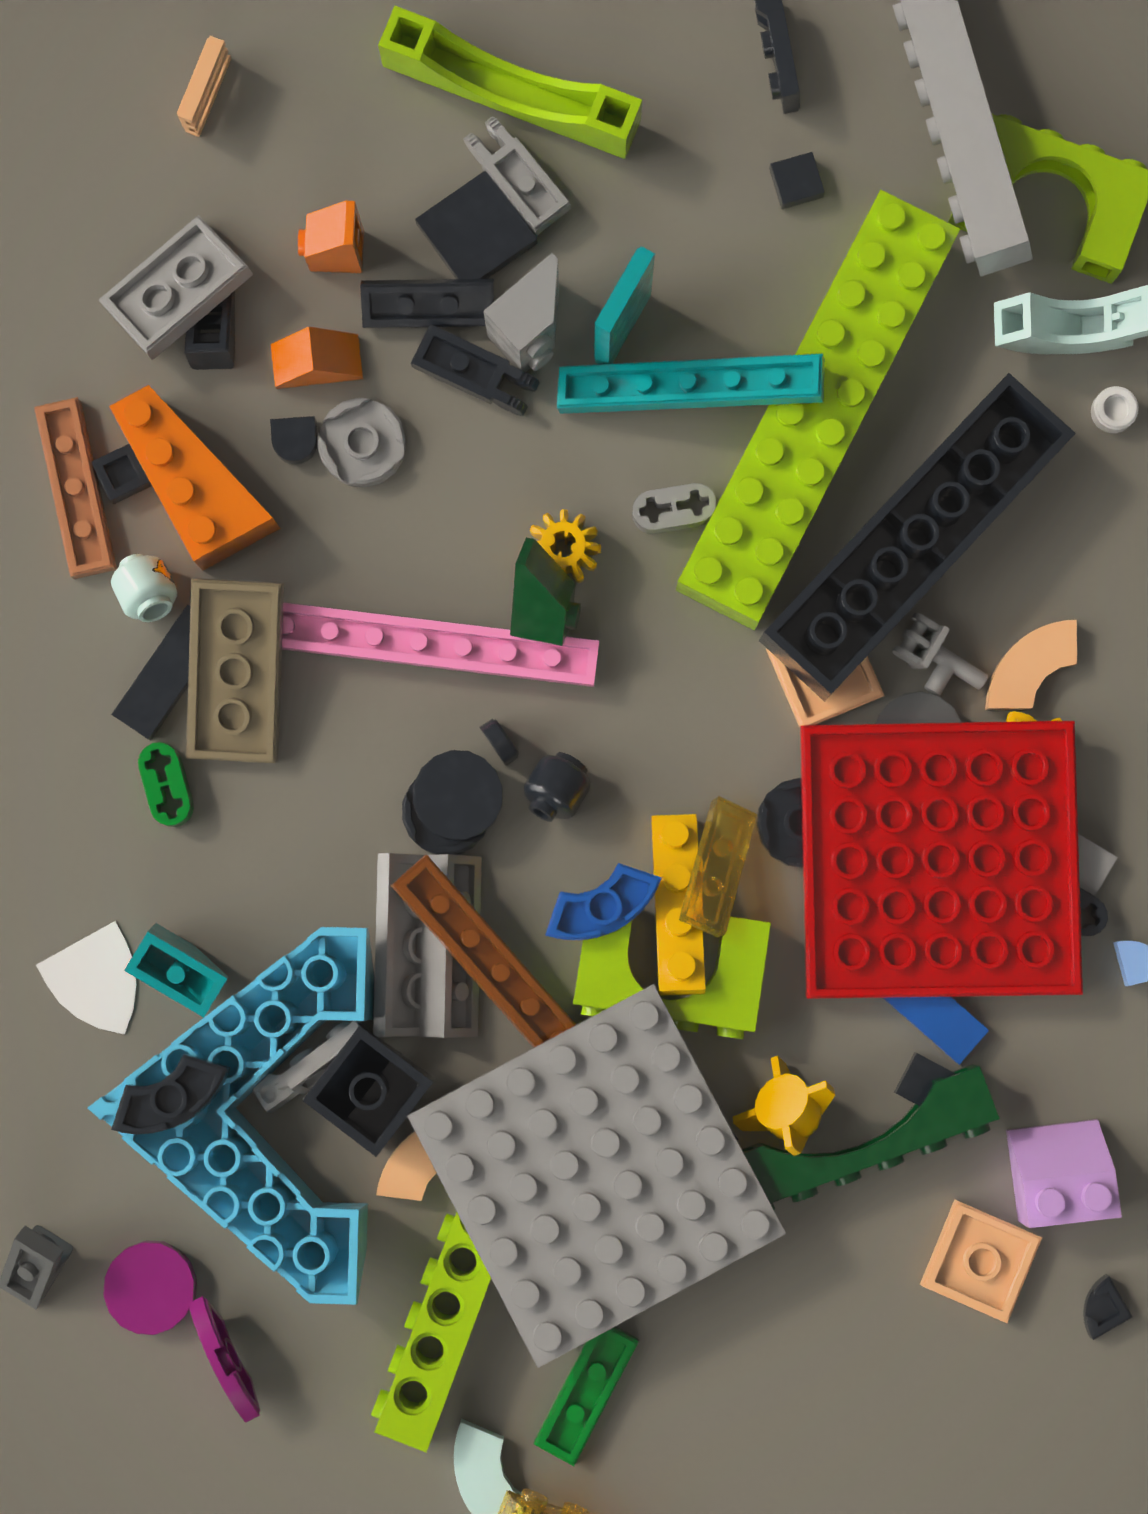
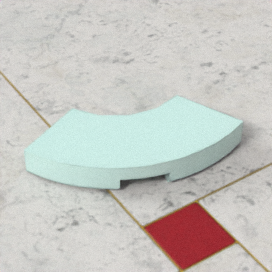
(480, 1468)

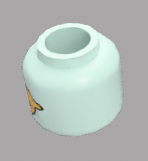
(144, 587)

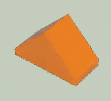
(316, 358)

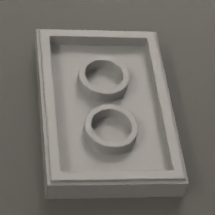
(175, 287)

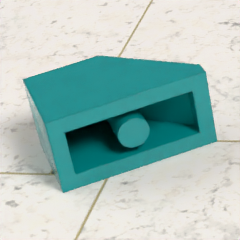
(177, 969)

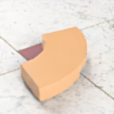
(1029, 662)
(406, 1171)

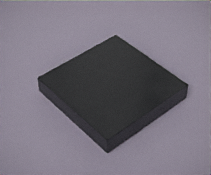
(476, 229)

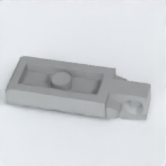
(305, 1069)

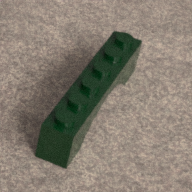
(951, 1108)

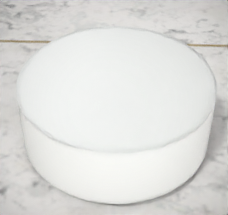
(1114, 409)

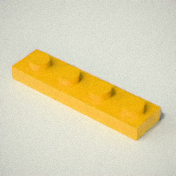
(678, 944)

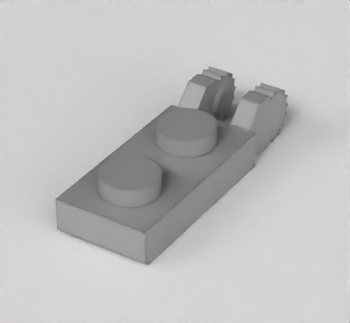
(519, 177)

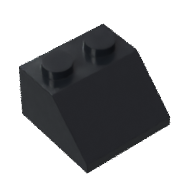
(368, 1090)

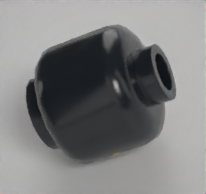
(557, 786)

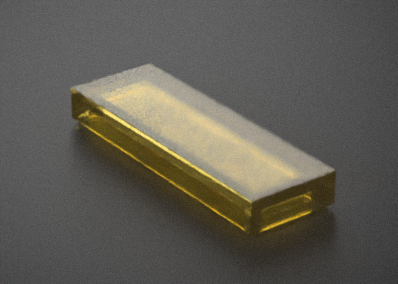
(718, 867)

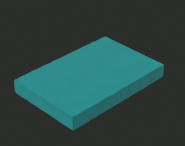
(624, 306)

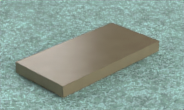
(234, 670)

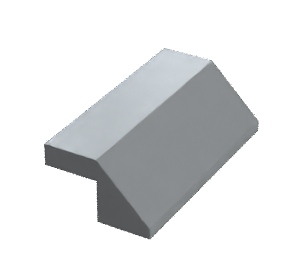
(416, 978)

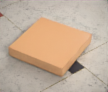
(809, 709)
(981, 1261)

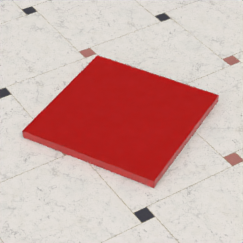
(940, 860)

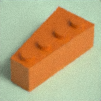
(197, 491)

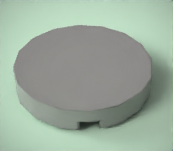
(361, 442)

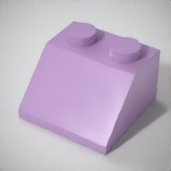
(1062, 1174)

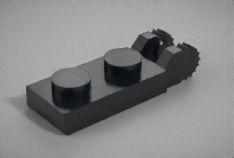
(777, 45)
(471, 369)

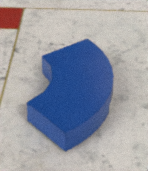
(604, 908)

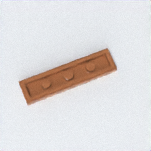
(75, 488)

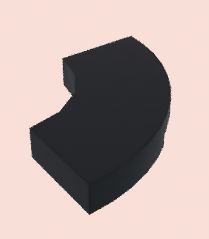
(172, 1100)

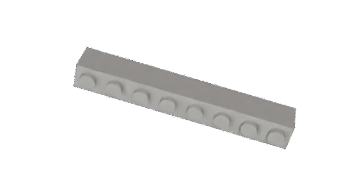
(967, 134)

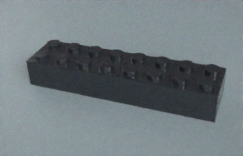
(916, 536)

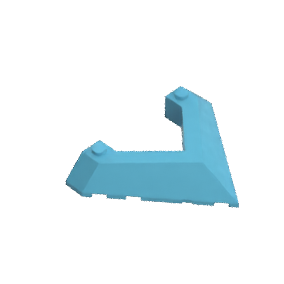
(224, 1159)

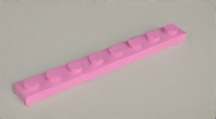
(436, 645)

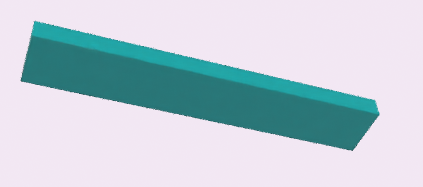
(691, 384)

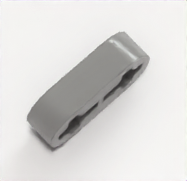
(672, 498)

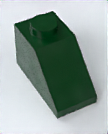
(542, 597)

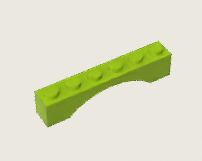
(569, 108)

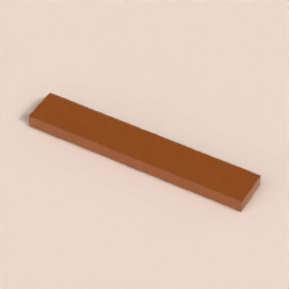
(481, 952)

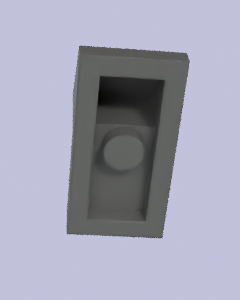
(34, 1264)

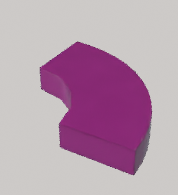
(224, 1359)

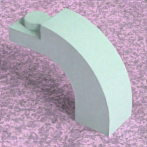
(1071, 326)

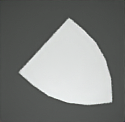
(92, 979)

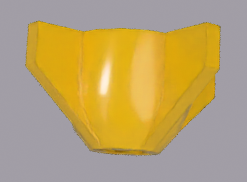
(787, 1108)

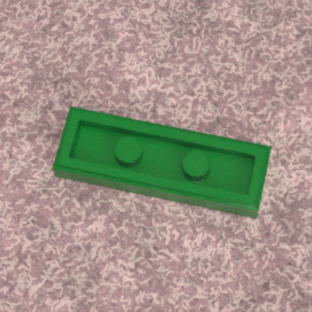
(585, 1394)

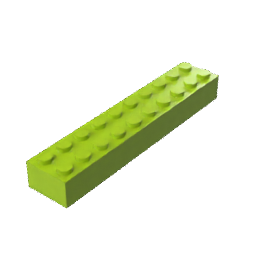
(804, 443)

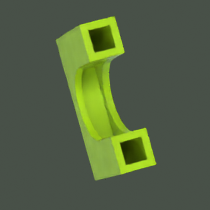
(1110, 186)
(729, 996)

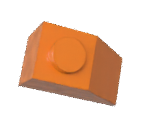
(333, 239)

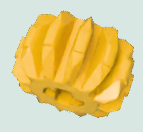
(570, 532)

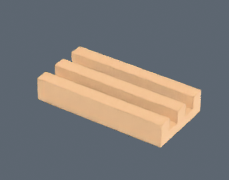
(204, 86)

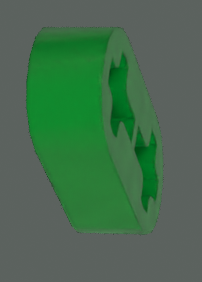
(155, 788)

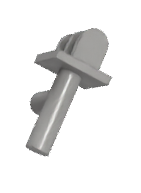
(931, 650)

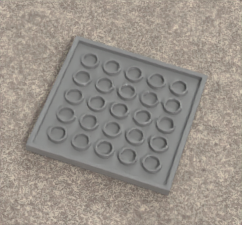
(596, 1175)

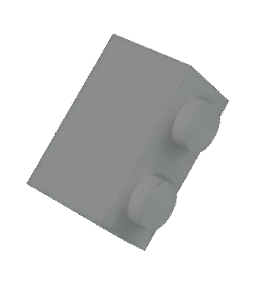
(525, 317)

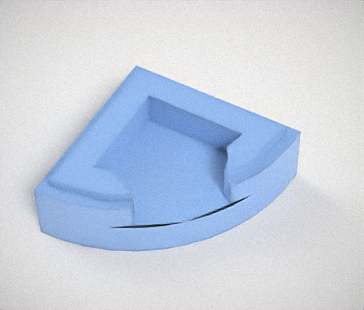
(1132, 961)

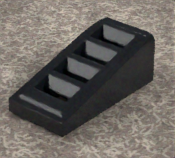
(213, 349)

